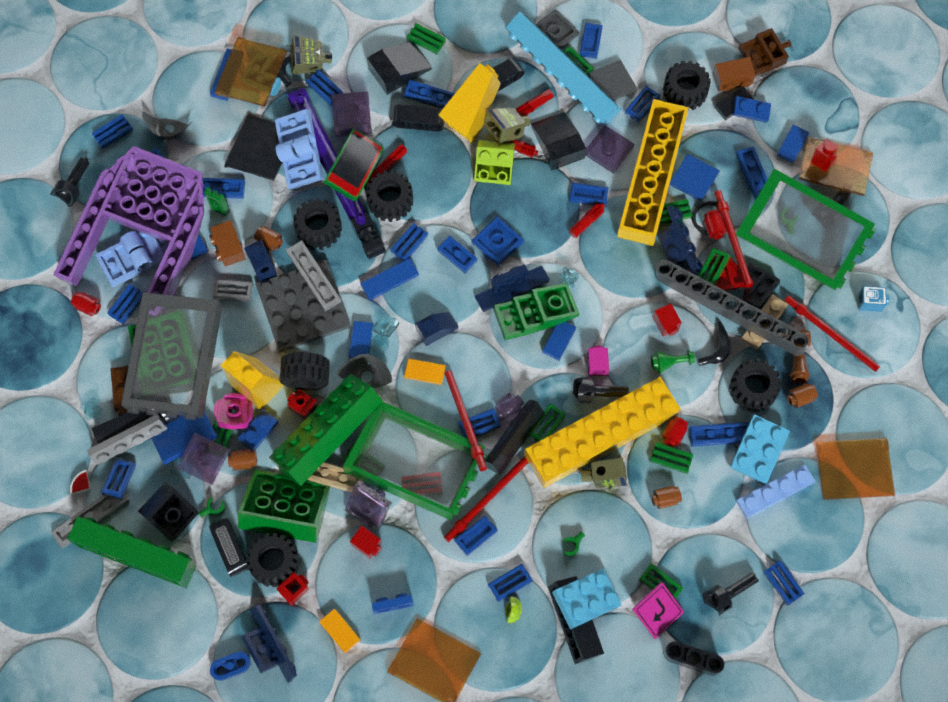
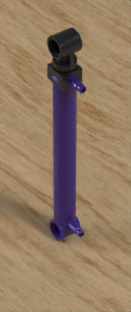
(355, 211)

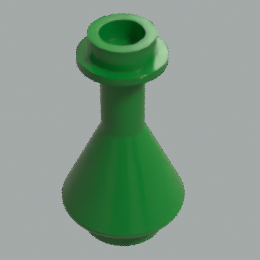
(663, 361)

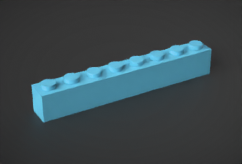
(563, 68)

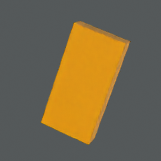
(425, 371)
(339, 631)

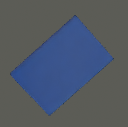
(174, 440)

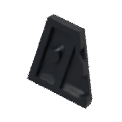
(763, 286)

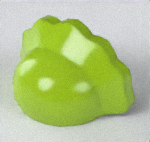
(513, 610)

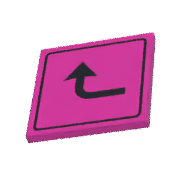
(658, 610)

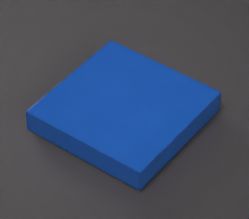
(694, 177)
(497, 241)

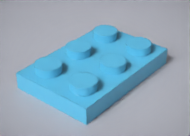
(759, 449)
(586, 598)

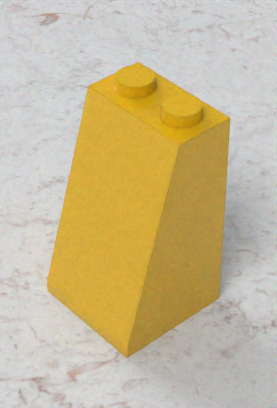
(468, 106)
(251, 378)

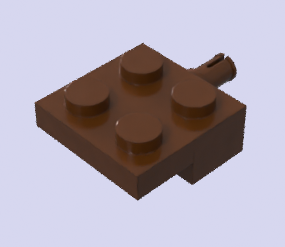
(765, 51)

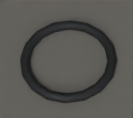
(694, 215)

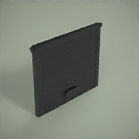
(256, 149)

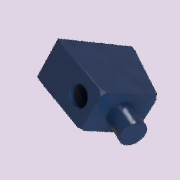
(260, 259)

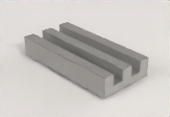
(222, 296)

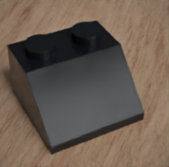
(168, 511)

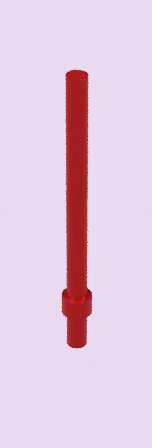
(723, 209)
(802, 309)
(476, 451)
(460, 524)

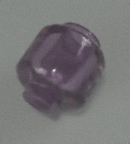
(509, 406)

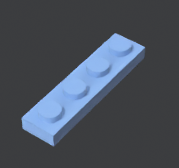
(775, 491)

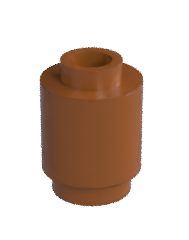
(269, 237)
(802, 395)
(242, 459)
(666, 497)

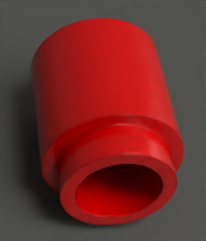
(714, 224)
(86, 303)
(675, 432)

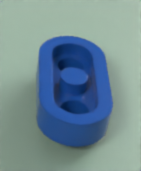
(231, 667)

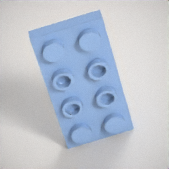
(298, 149)
(131, 256)

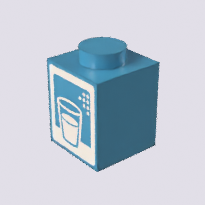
(873, 298)

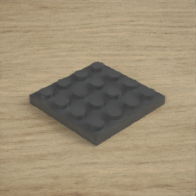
(296, 312)

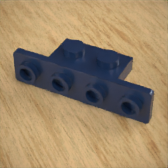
(677, 242)
(511, 285)
(266, 648)

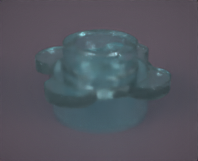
(569, 276)
(89, 414)

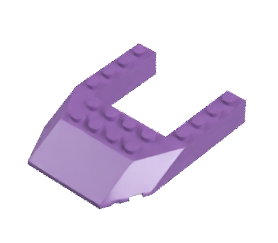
(150, 198)

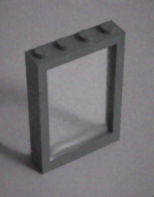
(172, 356)

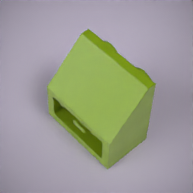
(494, 162)

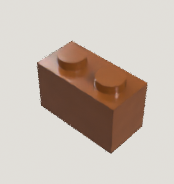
(734, 74)
(227, 242)

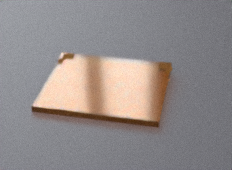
(250, 71)
(847, 174)
(855, 469)
(434, 662)

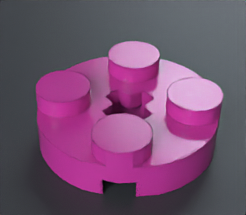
(233, 421)

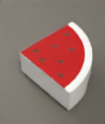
(80, 483)

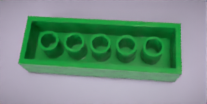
(325, 429)
(130, 551)

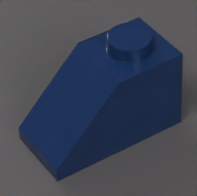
(435, 327)

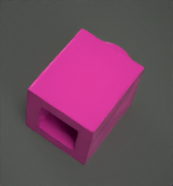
(598, 361)

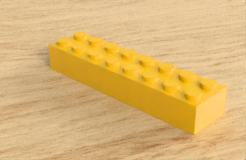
(652, 172)
(601, 432)

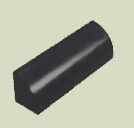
(121, 423)
(514, 436)
(581, 640)

